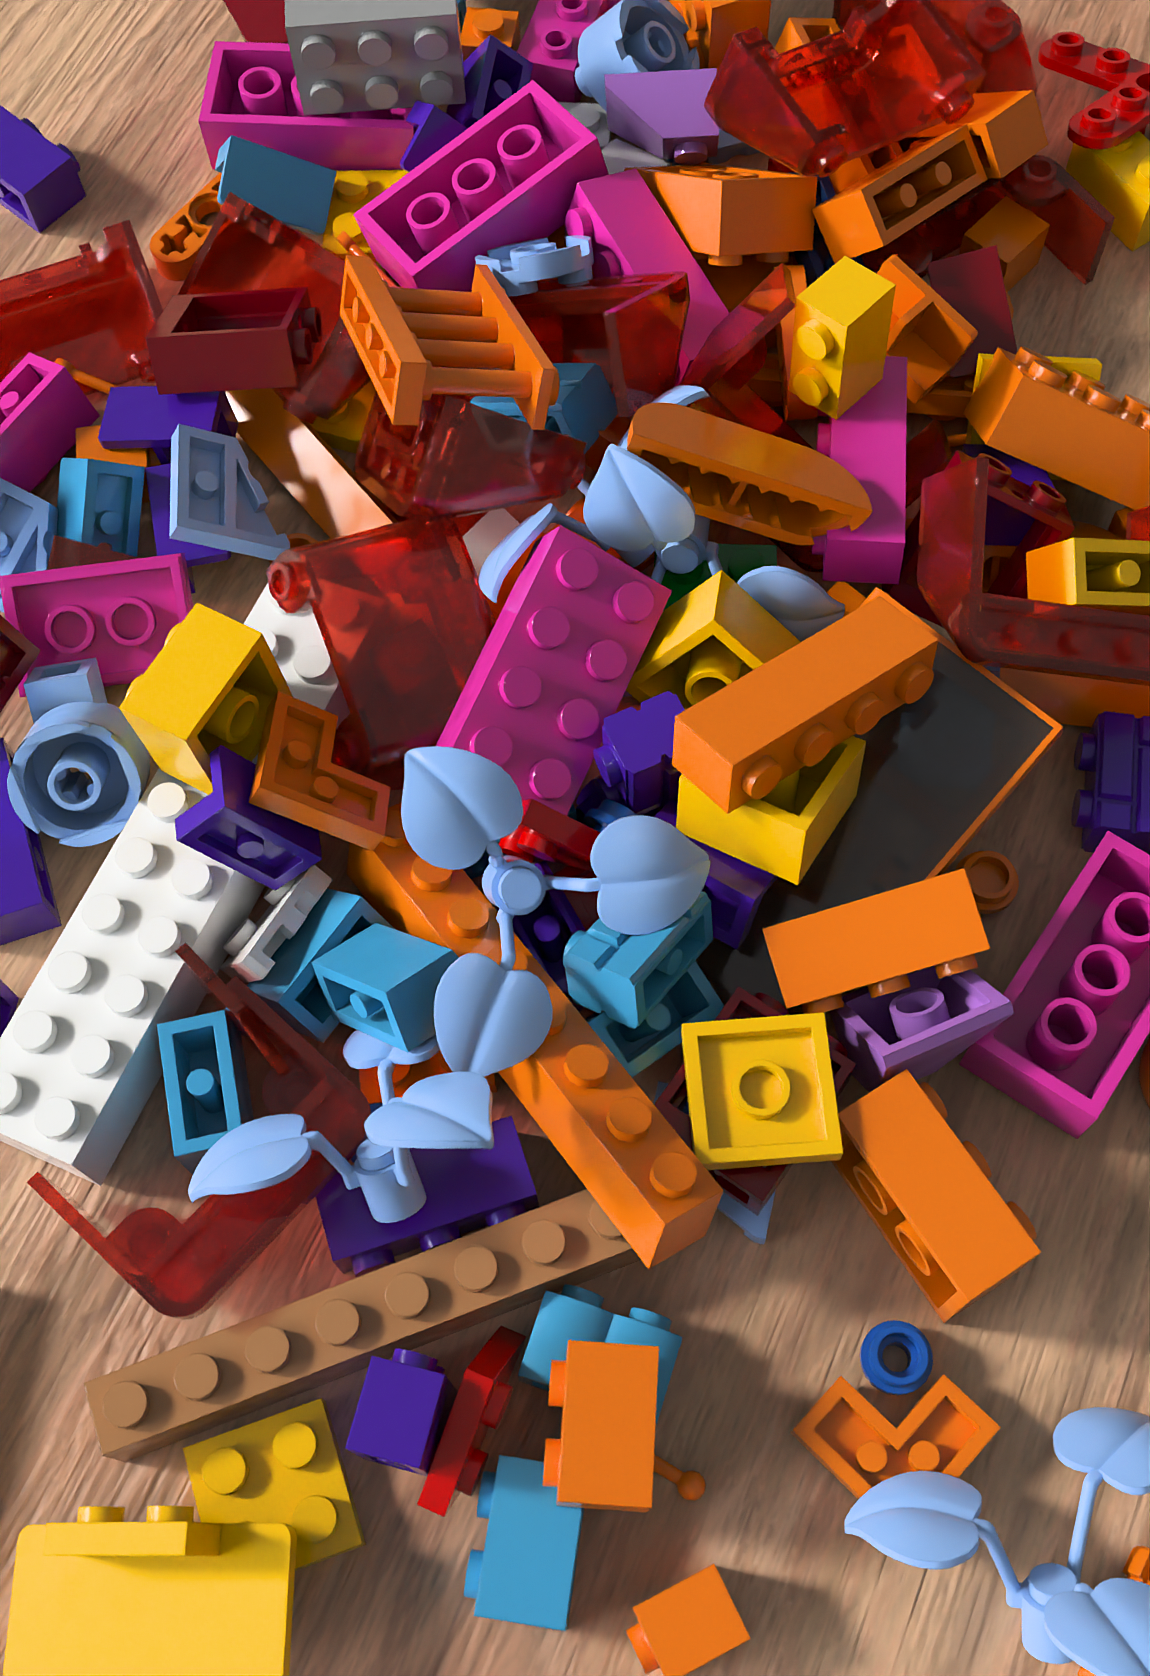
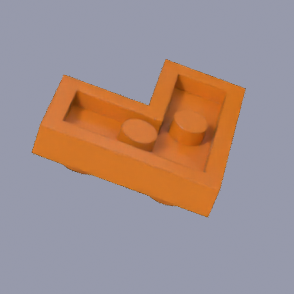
(301, 782)
(864, 1448)

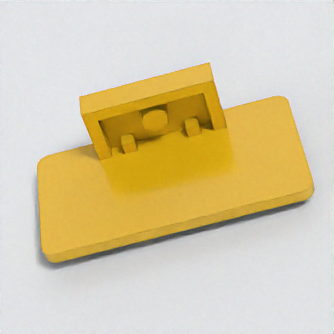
(151, 1597)

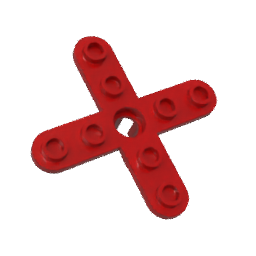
(1119, 111)

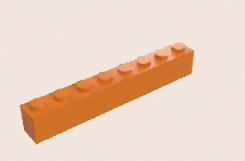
(572, 1082)

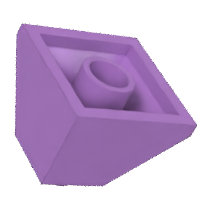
(664, 113)
(917, 1025)

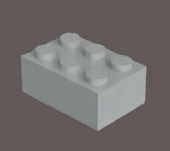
(375, 54)

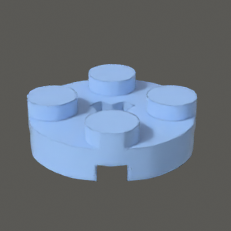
(526, 262)

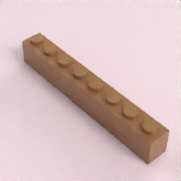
(349, 1323)

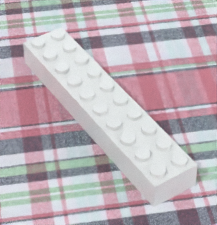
(87, 1031)

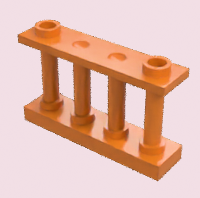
(412, 329)

